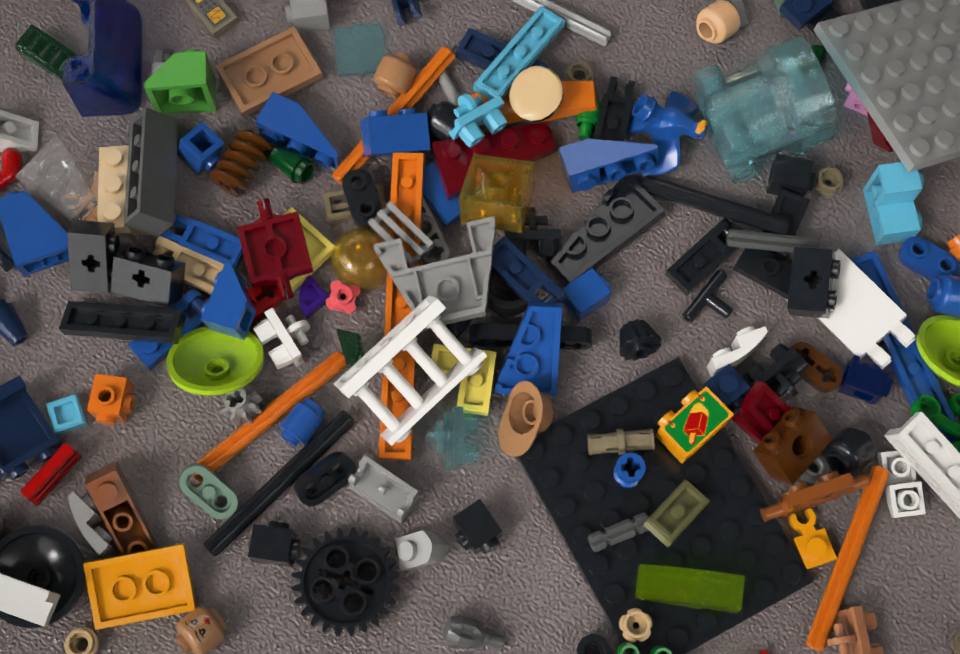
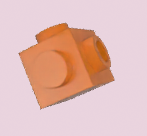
(111, 399)

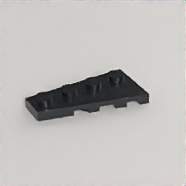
(613, 225)

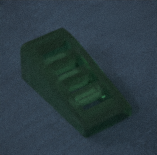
(34, 42)

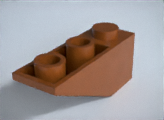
(119, 509)

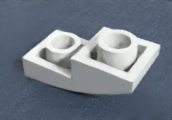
(742, 346)
(902, 489)

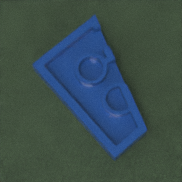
(534, 350)

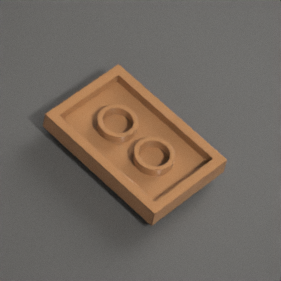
(274, 65)

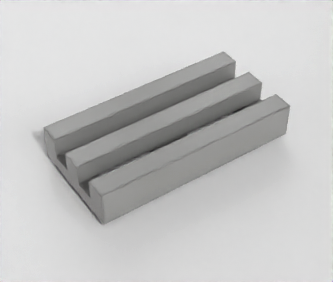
(383, 215)

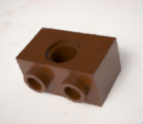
(792, 445)

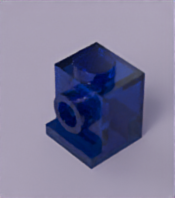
(865, 381)

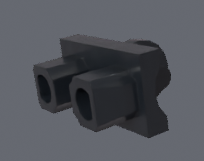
(546, 237)
(783, 373)

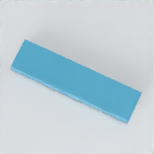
(519, 54)

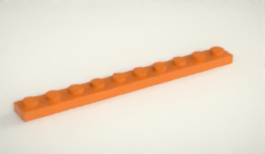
(408, 198)

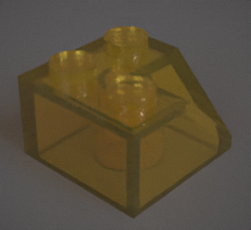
(499, 190)

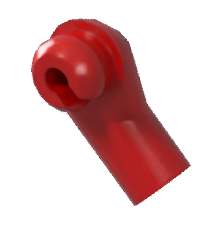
(11, 166)

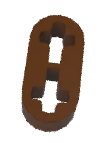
(822, 364)

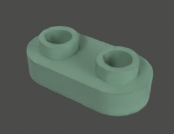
(206, 491)

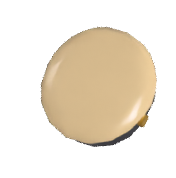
(536, 94)

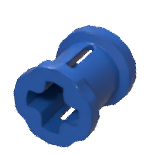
(636, 463)

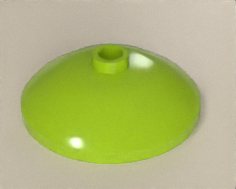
(940, 346)
(214, 362)

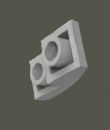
(87, 519)

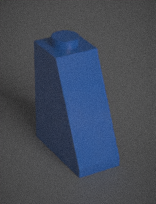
(32, 234)

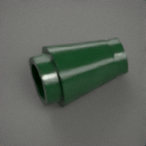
(292, 164)

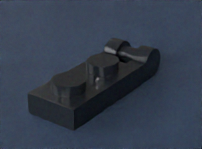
(701, 259)

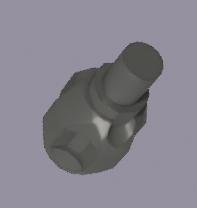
(470, 633)

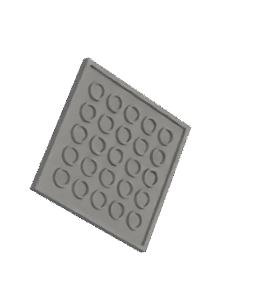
(905, 73)

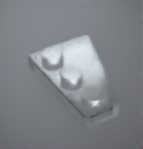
(57, 181)

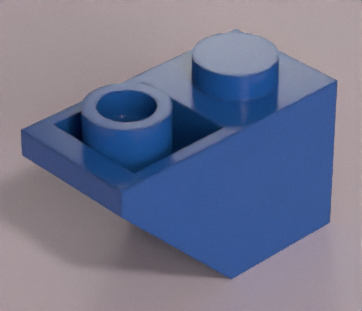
(229, 306)

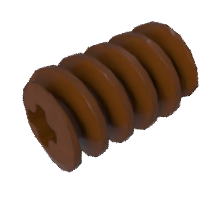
(239, 160)

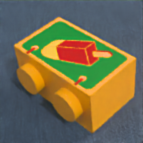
(693, 424)

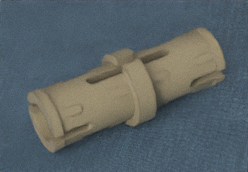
(621, 441)

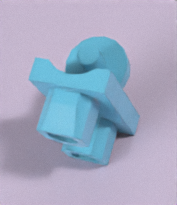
(473, 116)

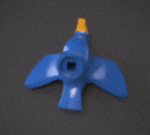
(666, 127)

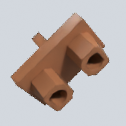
(852, 632)

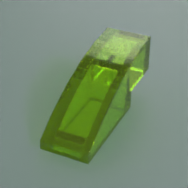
(690, 587)

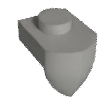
(420, 550)

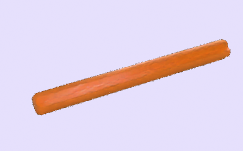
(419, 87)
(273, 412)
(847, 559)

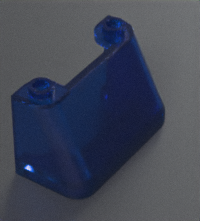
(111, 74)

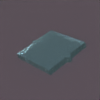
(358, 49)

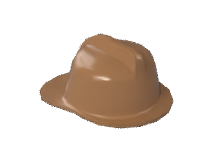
(524, 417)

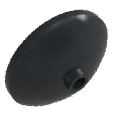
(46, 551)

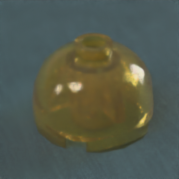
(356, 260)

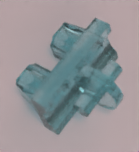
(450, 438)

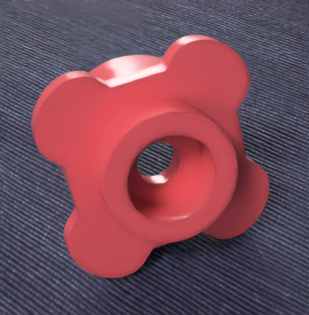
(335, 302)

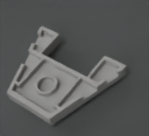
(457, 282)

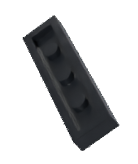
(123, 322)

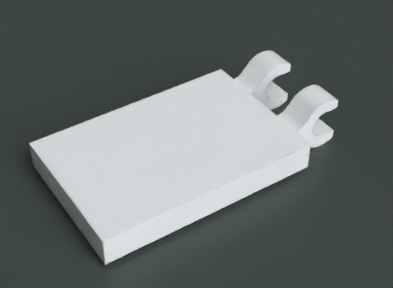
(864, 314)

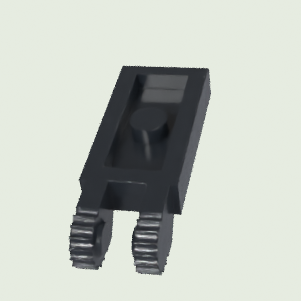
(614, 113)

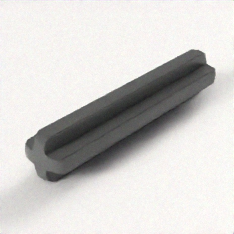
(769, 241)

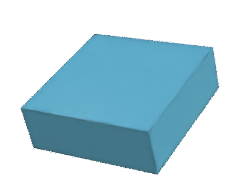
(66, 414)

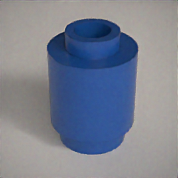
(301, 422)

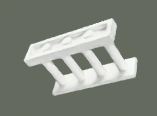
(380, 360)

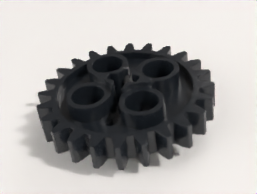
(333, 609)

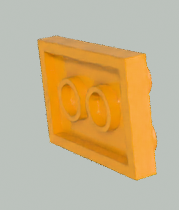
(140, 586)

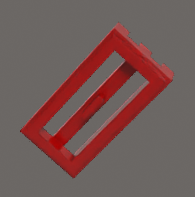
(50, 474)

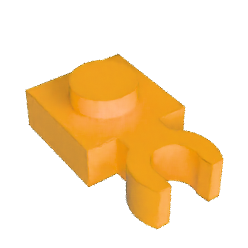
(812, 545)

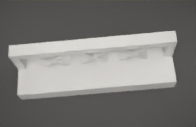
(930, 456)
(27, 600)

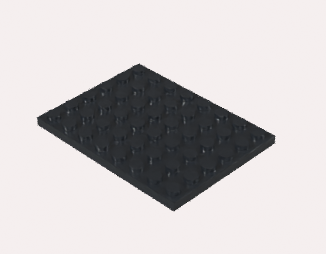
(722, 538)

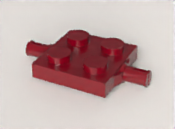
(275, 249)

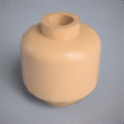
(718, 22)

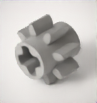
(241, 405)

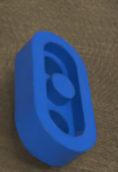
(928, 262)

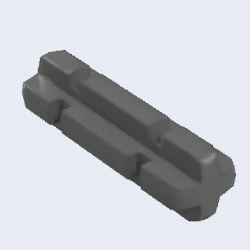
(618, 532)

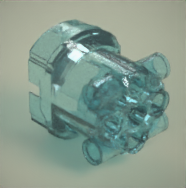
(766, 107)

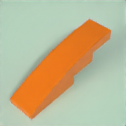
(577, 98)

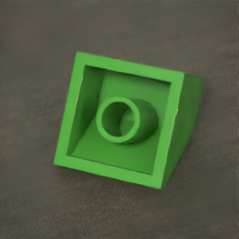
(183, 84)

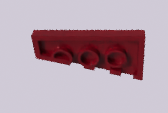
(518, 143)

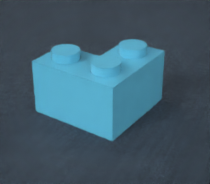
(891, 203)

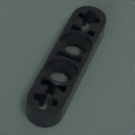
(503, 335)

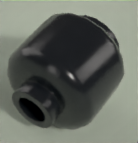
(441, 120)
(849, 451)

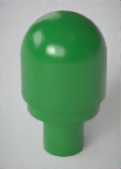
(587, 122)

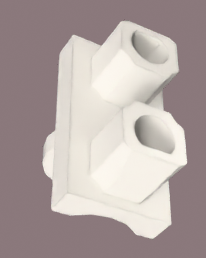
(287, 351)

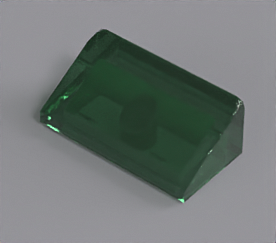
(351, 346)

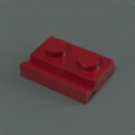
(760, 411)

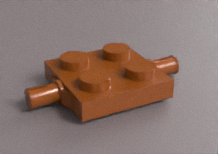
(803, 496)

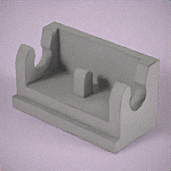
(383, 489)

